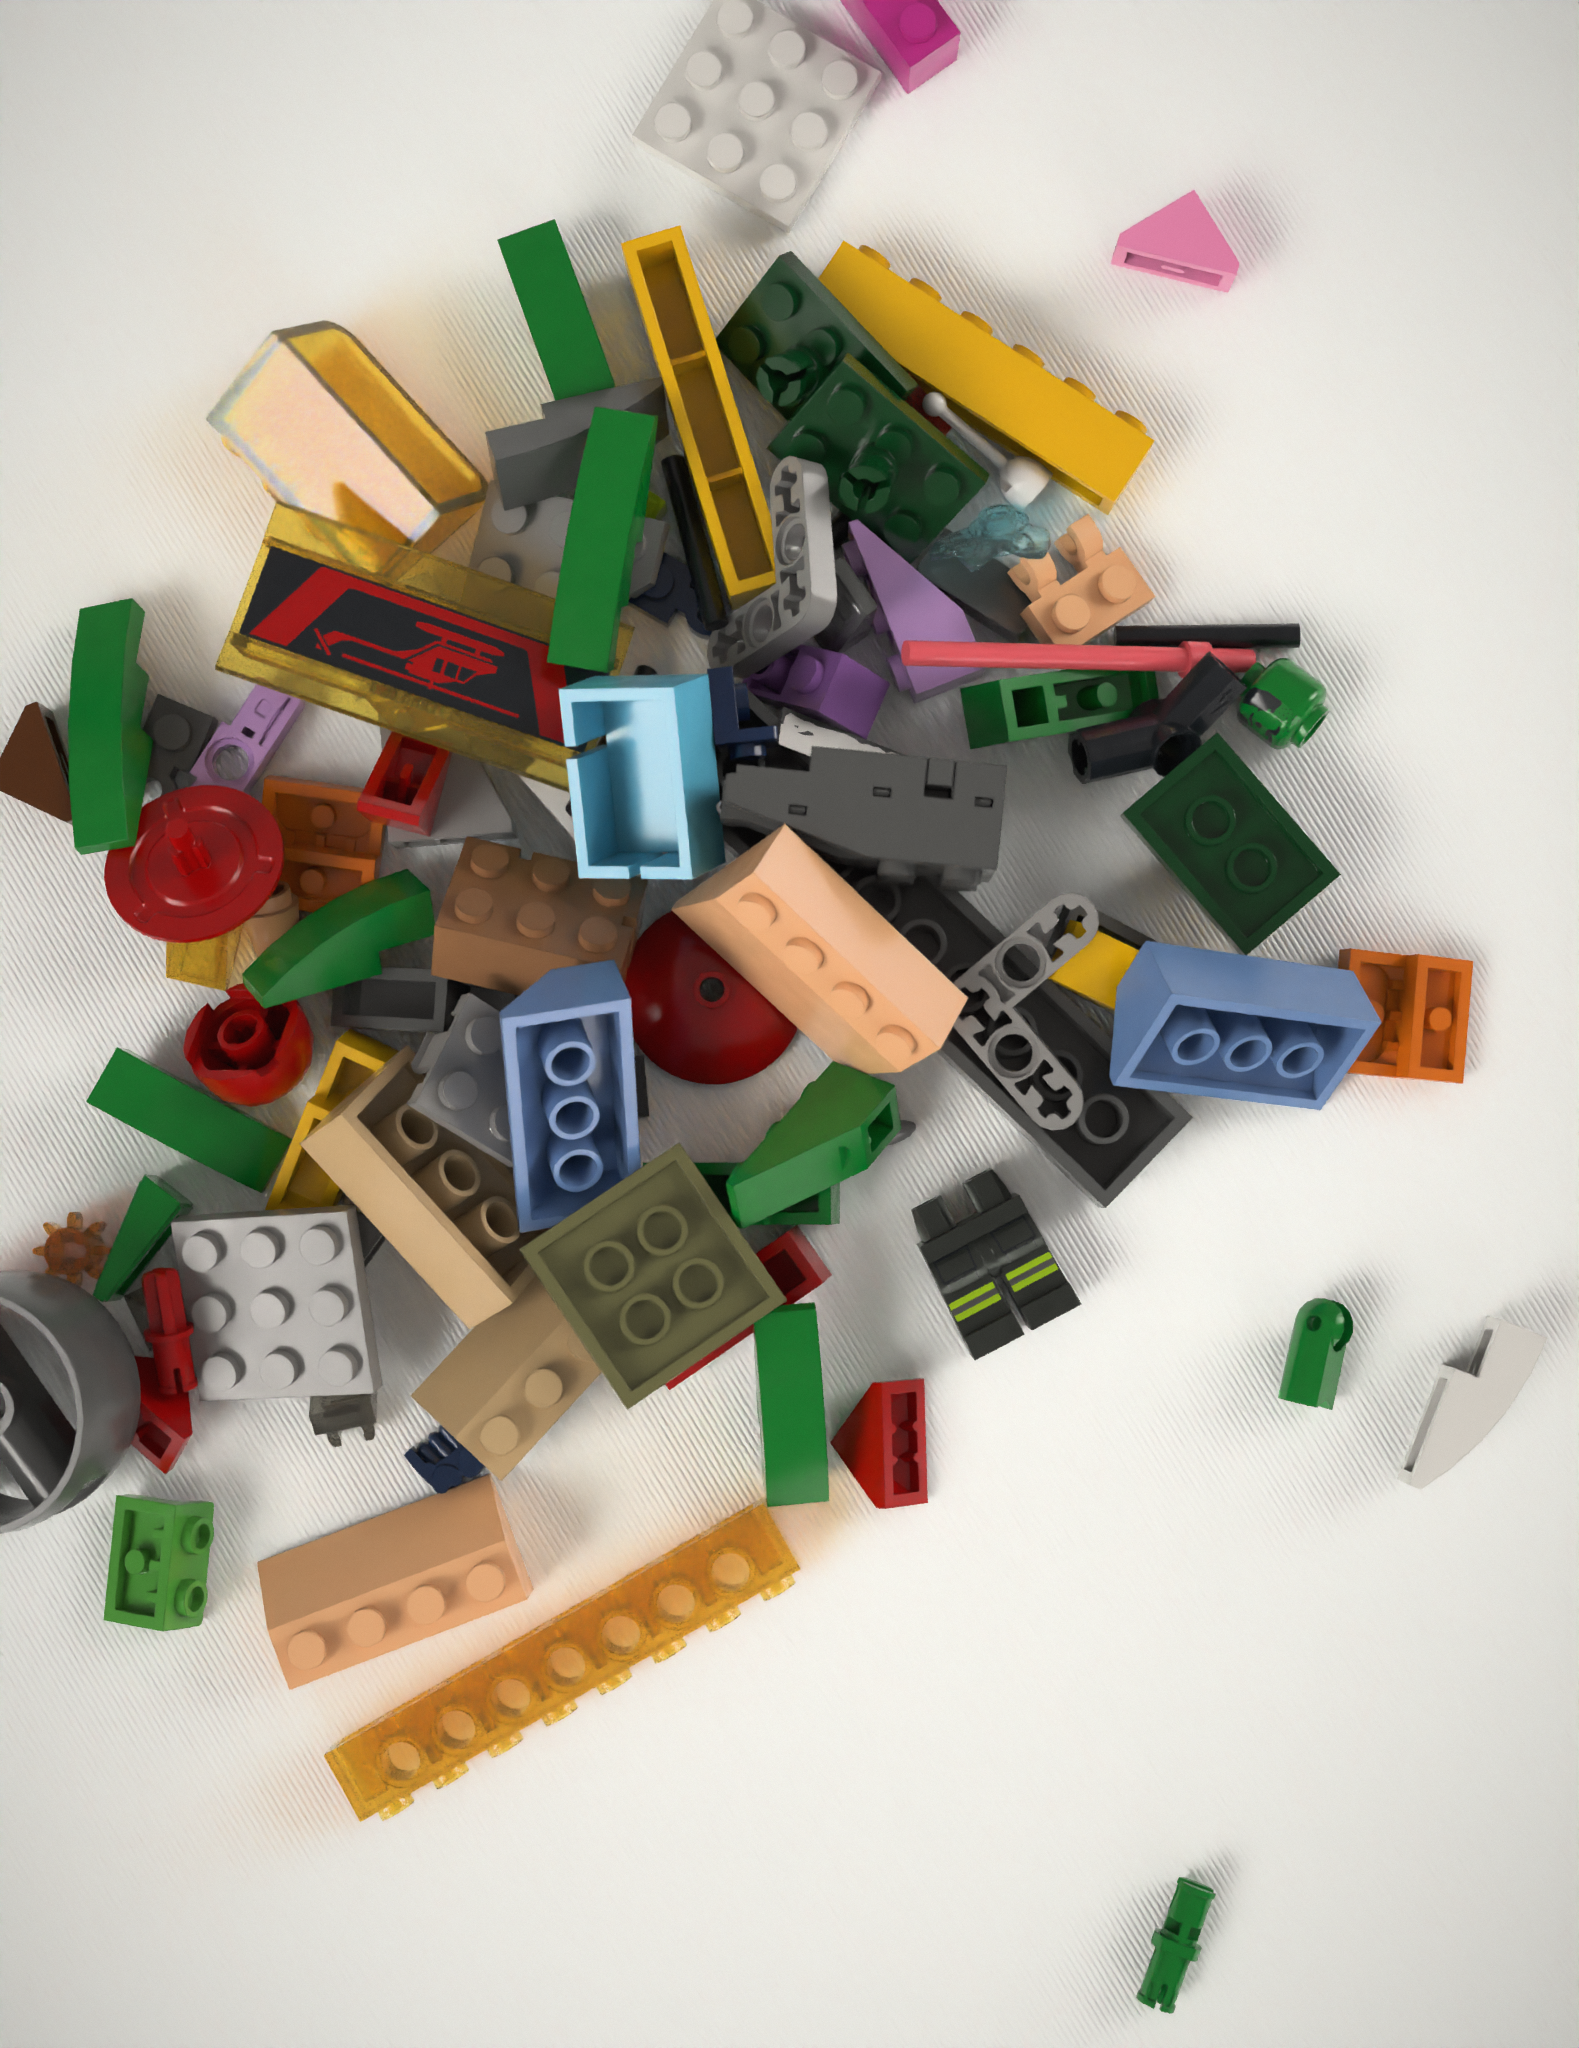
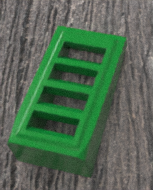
(140, 1236)

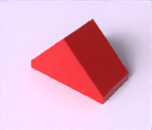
(405, 785)

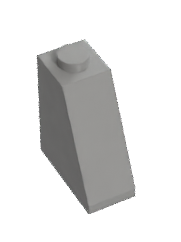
(466, 808)

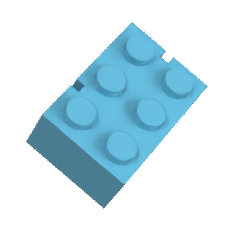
(650, 783)

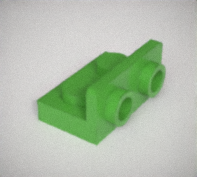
(159, 1562)

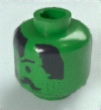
(1282, 703)

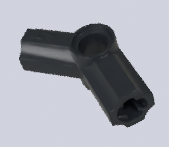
(1158, 730)

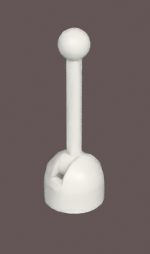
(1019, 477)

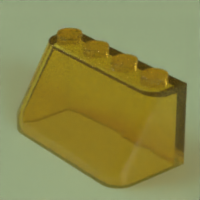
(346, 439)

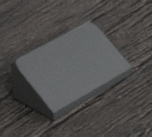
(984, 594)

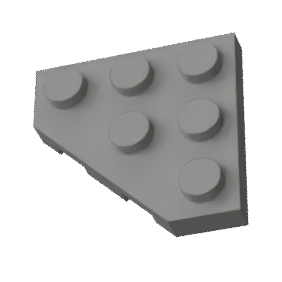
(529, 544)

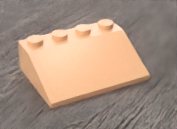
(823, 956)

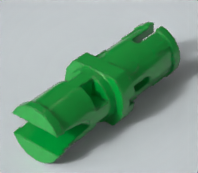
(1176, 1944)

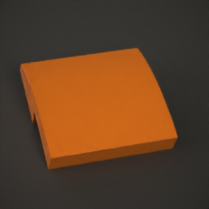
(324, 838)
(1421, 1014)

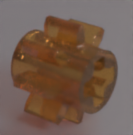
(75, 1232)

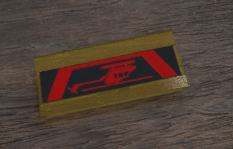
(406, 644)

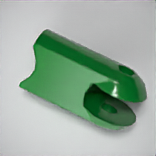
(1316, 1353)

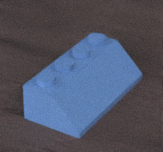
(1237, 1026)
(570, 1091)

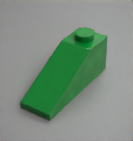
(1051, 703)

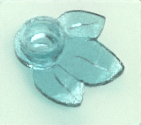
(995, 533)

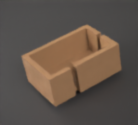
(522, 917)

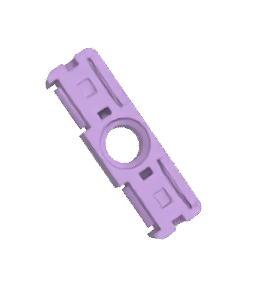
(257, 730)

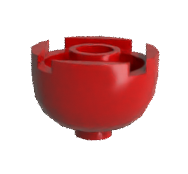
(247, 1050)

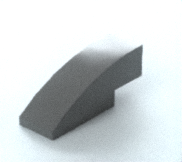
(546, 454)
(406, 1001)

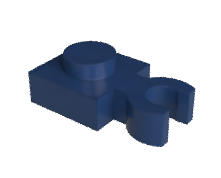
(672, 596)

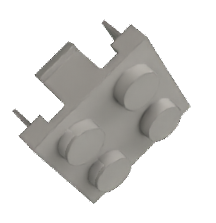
(466, 1078)

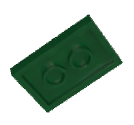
(796, 333)
(880, 458)
(1230, 845)

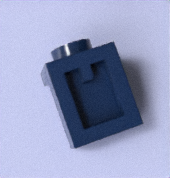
(729, 708)

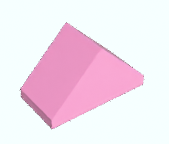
(1179, 245)

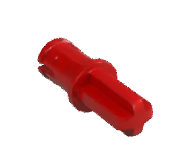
(168, 1330)

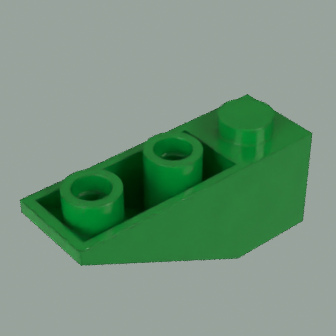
(821, 1141)

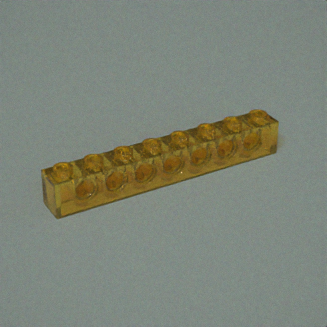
(363, 1759)

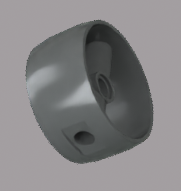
(36, 1440)

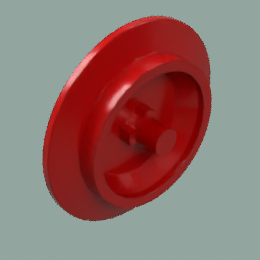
(197, 864)

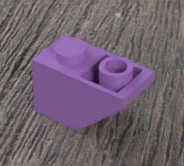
(822, 687)

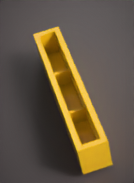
(988, 383)
(703, 411)

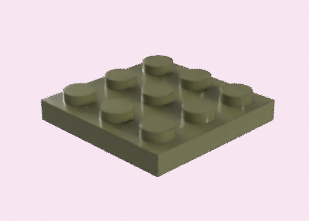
(652, 1275)

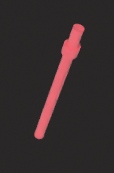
(1071, 656)

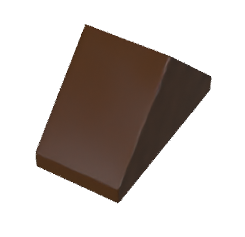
(37, 763)

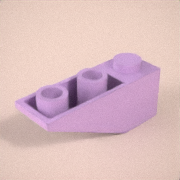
(908, 610)

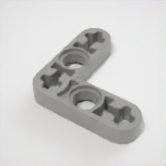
(805, 579)
(1007, 992)

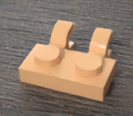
(1088, 603)

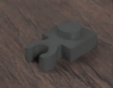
(178, 740)

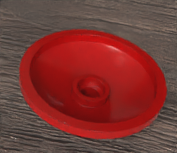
(682, 1030)

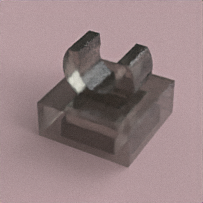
(343, 1412)

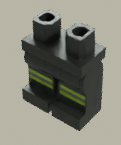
(986, 1245)

